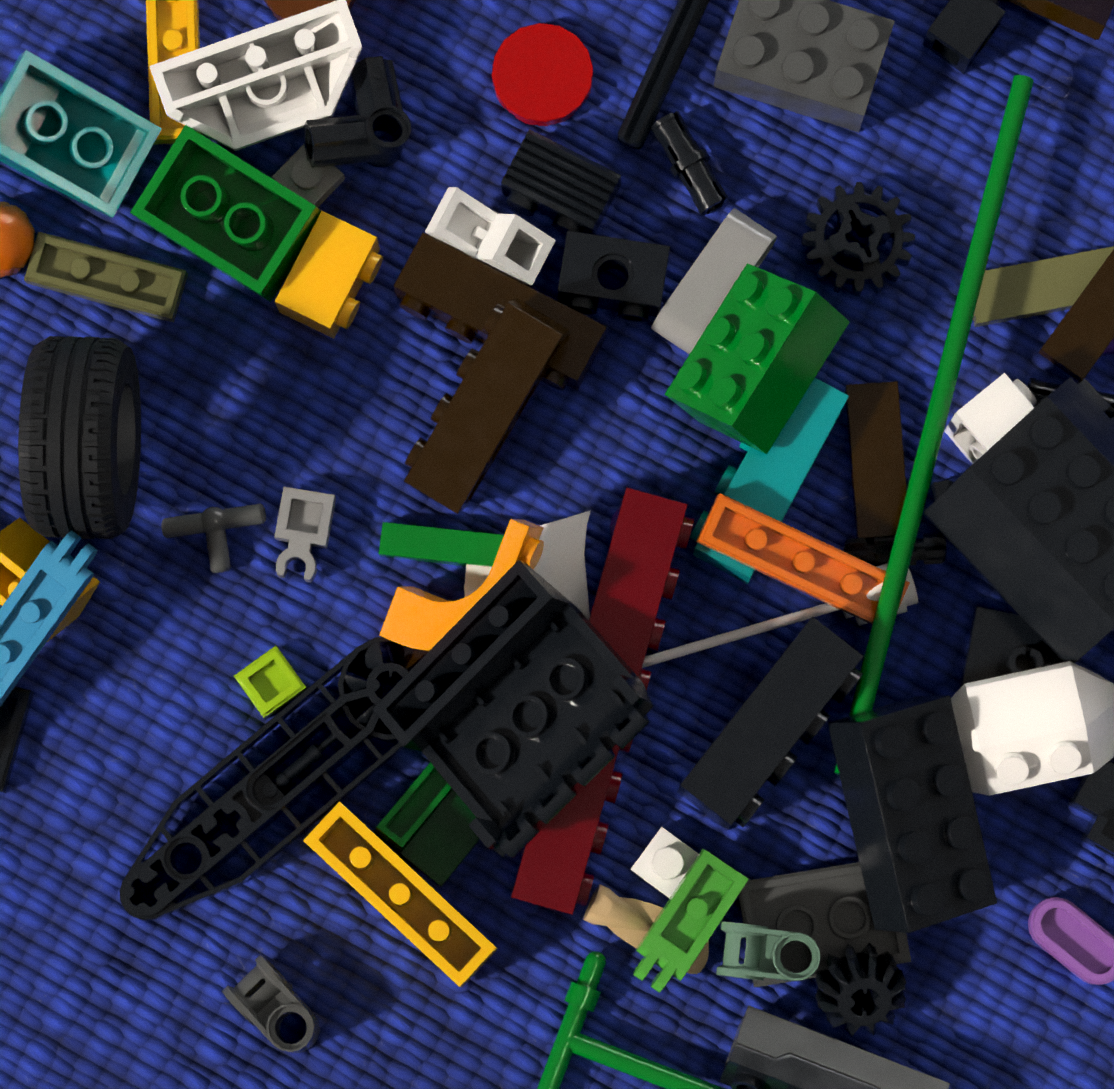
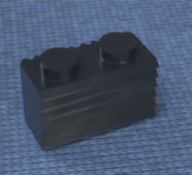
(559, 185)

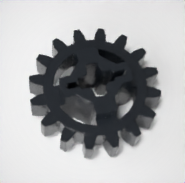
(850, 219)

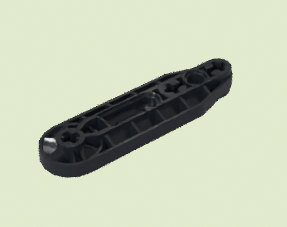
(258, 797)

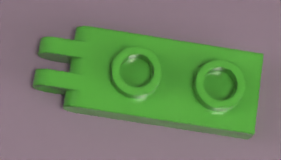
(688, 919)

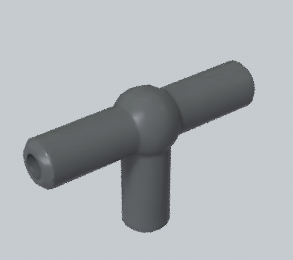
(213, 523)

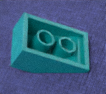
(71, 135)

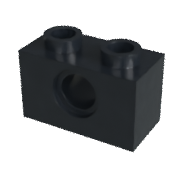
(591, 254)

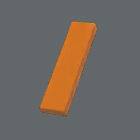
(792, 557)

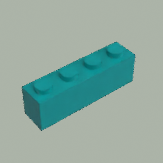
(773, 479)

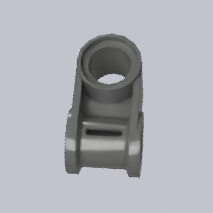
(271, 1005)

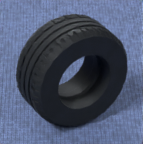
(80, 437)

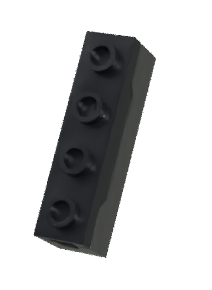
(788, 1056)

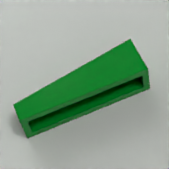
(439, 545)
(413, 809)

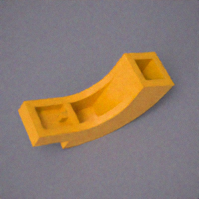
(423, 619)

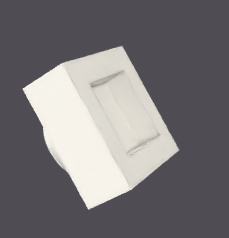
(664, 862)

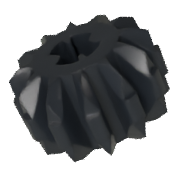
(860, 989)

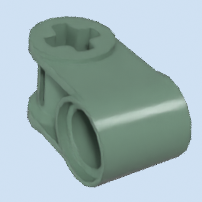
(762, 953)

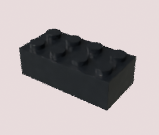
(769, 724)
(912, 813)

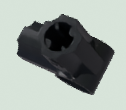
(353, 137)

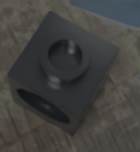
(963, 30)

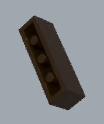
(465, 292)
(486, 404)

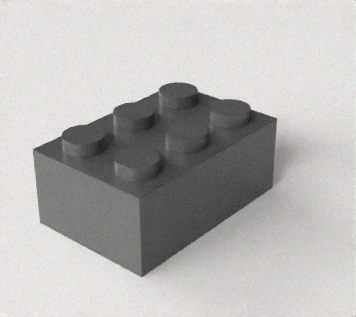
(805, 57)

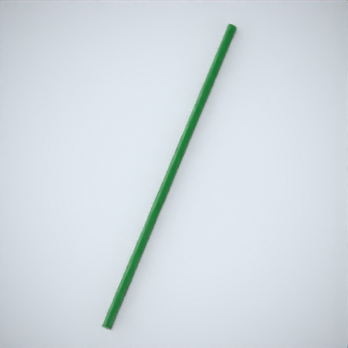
(941, 397)

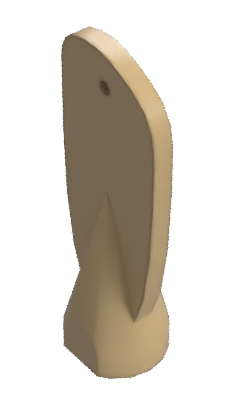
(629, 919)

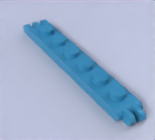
(40, 606)

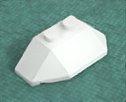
(263, 78)
(1034, 727)

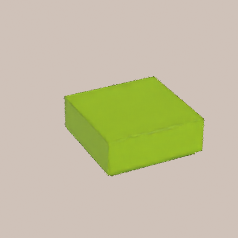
(270, 682)

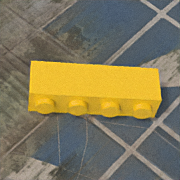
(400, 894)

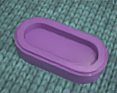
(1073, 940)

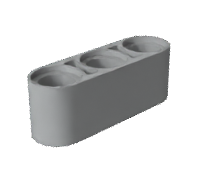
(711, 277)

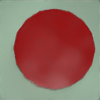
(542, 74)

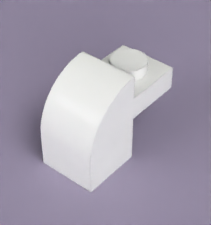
(492, 238)

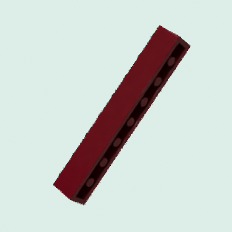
(625, 614)

